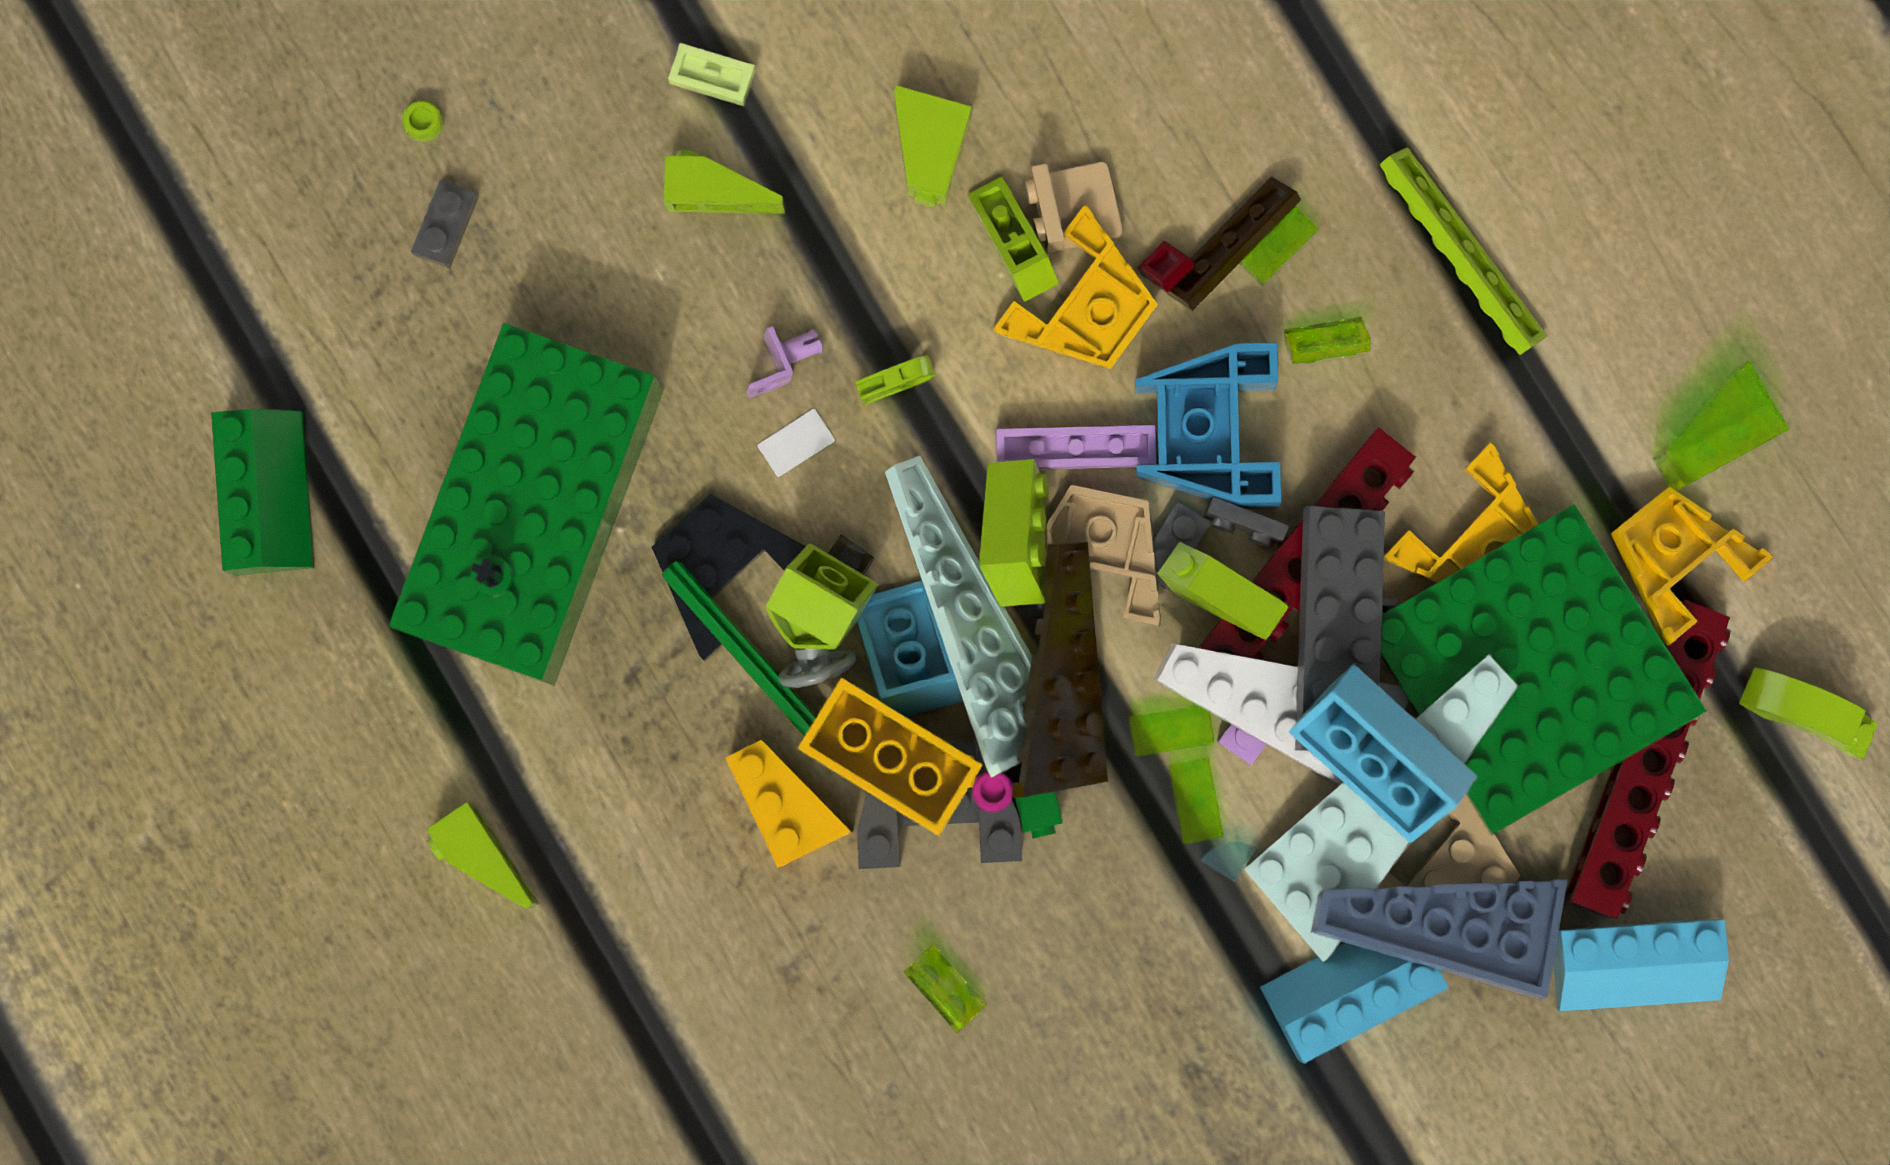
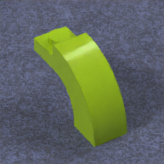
(1809, 710)

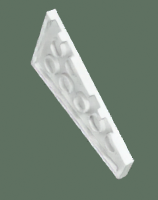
(1247, 694)

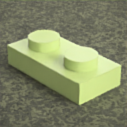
(711, 74)

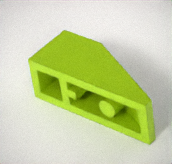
(704, 185)
(1013, 239)
(1221, 591)
(474, 849)

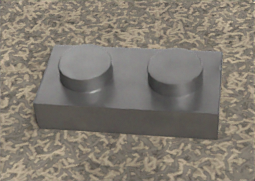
(444, 224)
(1231, 517)
(1180, 526)

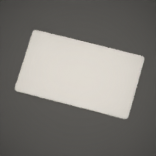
(796, 442)

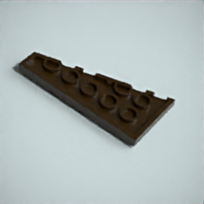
(1063, 688)

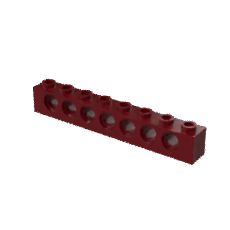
(1377, 453)
(1614, 809)

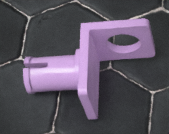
(783, 356)

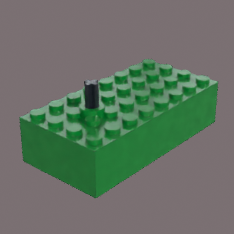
(528, 504)

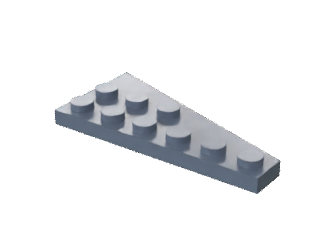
(1470, 930)

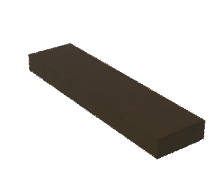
(1235, 241)

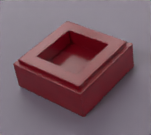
(1165, 266)

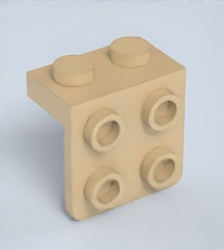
(1062, 196)

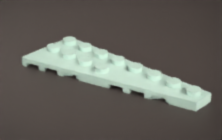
(977, 632)
(1346, 840)

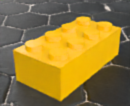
(889, 757)

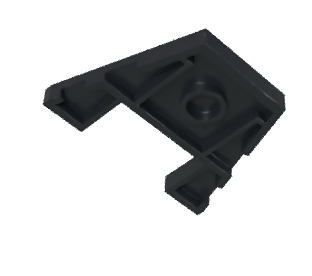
(715, 548)

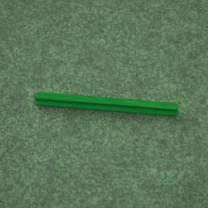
(739, 646)

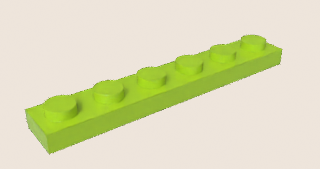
(1463, 250)

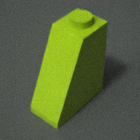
(931, 142)

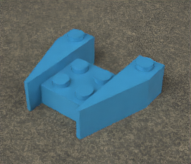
(1202, 426)

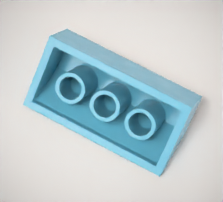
(1383, 754)
(1640, 964)
(1345, 996)

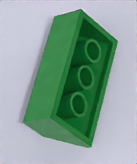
(262, 491)

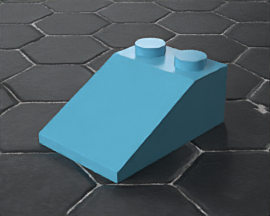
(907, 652)

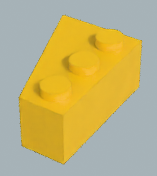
(782, 805)

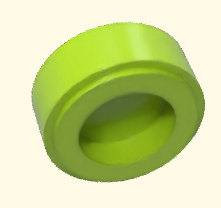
(422, 121)

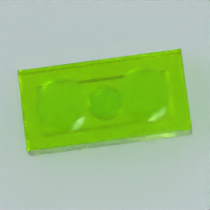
(1279, 246)
(1327, 340)
(1171, 731)
(1195, 800)
(944, 988)

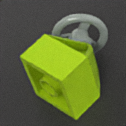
(815, 611)

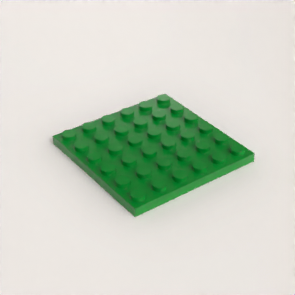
(1573, 642)

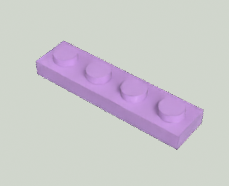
(1079, 446)

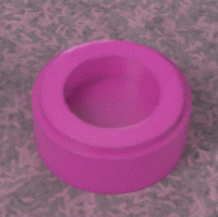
(992, 793)

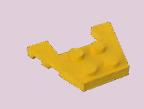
(1098, 314)
(1495, 526)
(1667, 543)

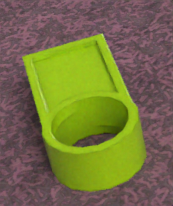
(895, 379)

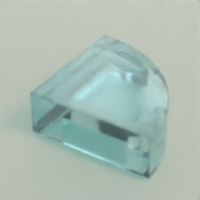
(1229, 858)

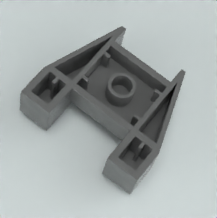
(880, 826)

